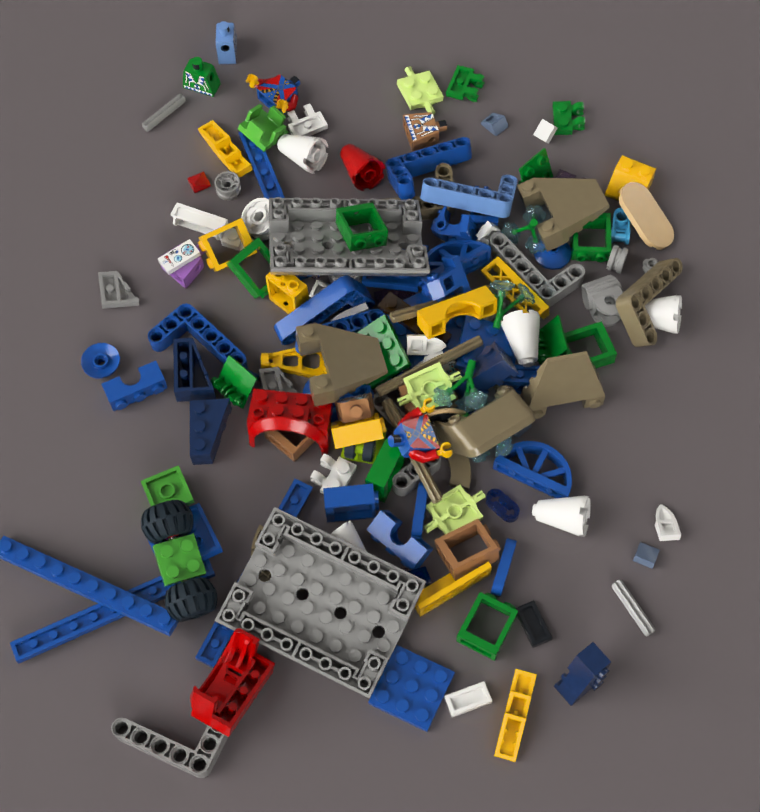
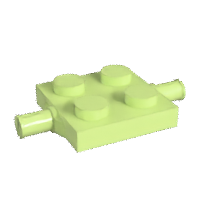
(420, 90)
(422, 383)
(454, 510)

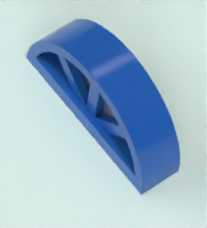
(471, 253)
(531, 477)

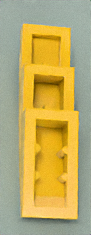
(224, 148)
(515, 715)

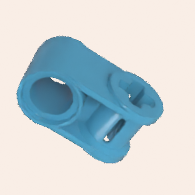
(620, 228)

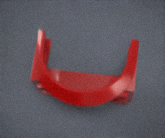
(289, 413)
(225, 695)

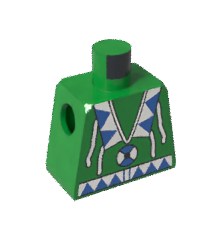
(200, 77)

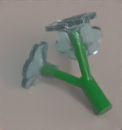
(533, 216)
(500, 290)

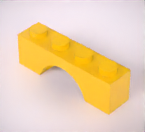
(476, 303)

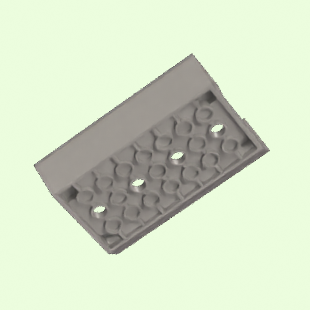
(307, 226)
(336, 578)

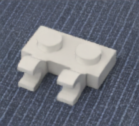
(309, 125)
(339, 476)

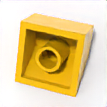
(629, 171)

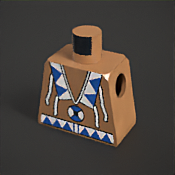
(422, 130)
(355, 408)

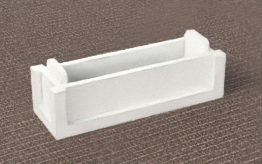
(197, 220)

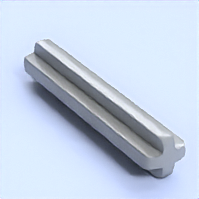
(163, 112)
(633, 608)

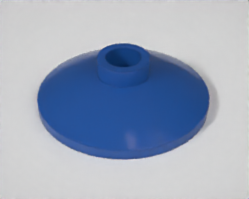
(554, 259)
(100, 353)

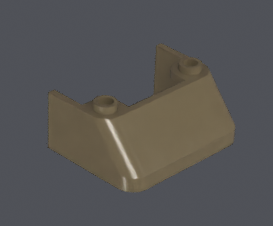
(488, 425)

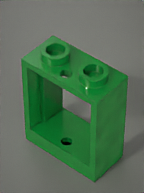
(366, 214)
(597, 254)
(234, 265)
(602, 338)
(383, 470)
(478, 644)

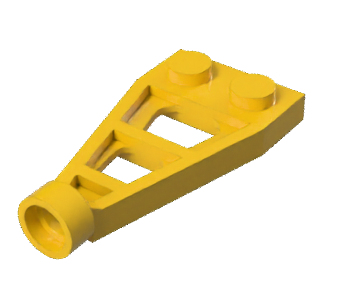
(299, 370)

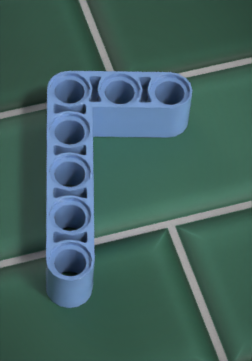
(471, 198)

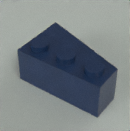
(490, 369)
(190, 375)
(206, 427)
(586, 673)

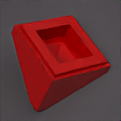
(199, 182)

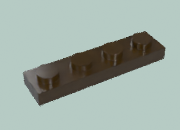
(393, 303)

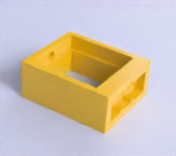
(205, 246)
(286, 290)
(358, 431)

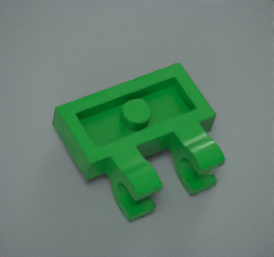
(460, 84)
(563, 117)

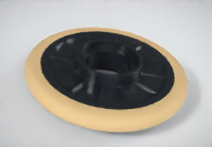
(444, 414)

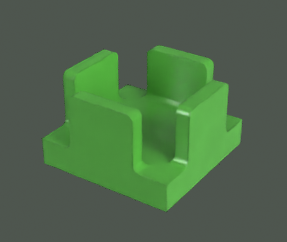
(263, 127)
(167, 486)

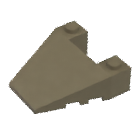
(570, 203)
(348, 359)
(564, 381)

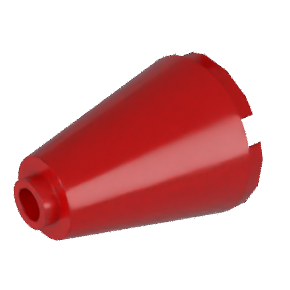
(362, 167)

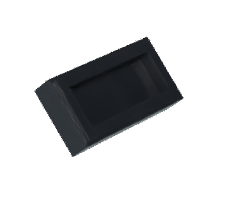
(533, 624)

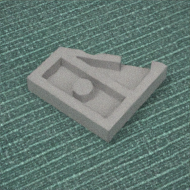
(115, 291)
(275, 380)

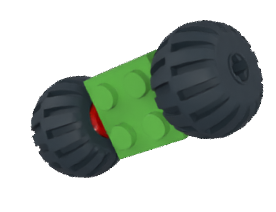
(179, 560)

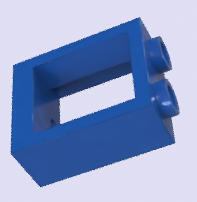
(350, 502)

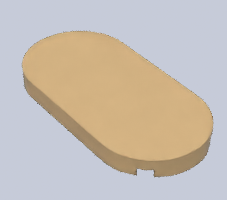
(646, 215)

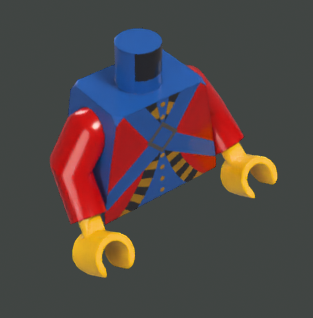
(276, 91)
(417, 438)

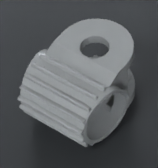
(600, 298)

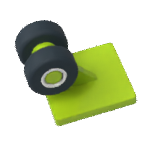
(363, 452)

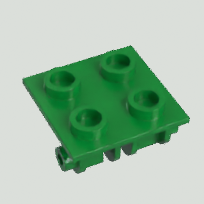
(536, 167)
(551, 340)
(234, 382)

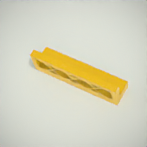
(507, 273)
(447, 588)

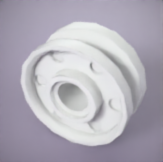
(257, 218)

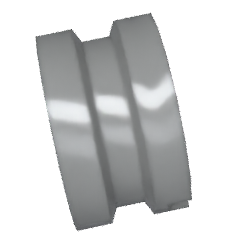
(224, 180)
(617, 259)

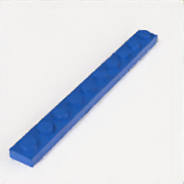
(264, 172)
(87, 586)
(86, 620)
(220, 635)

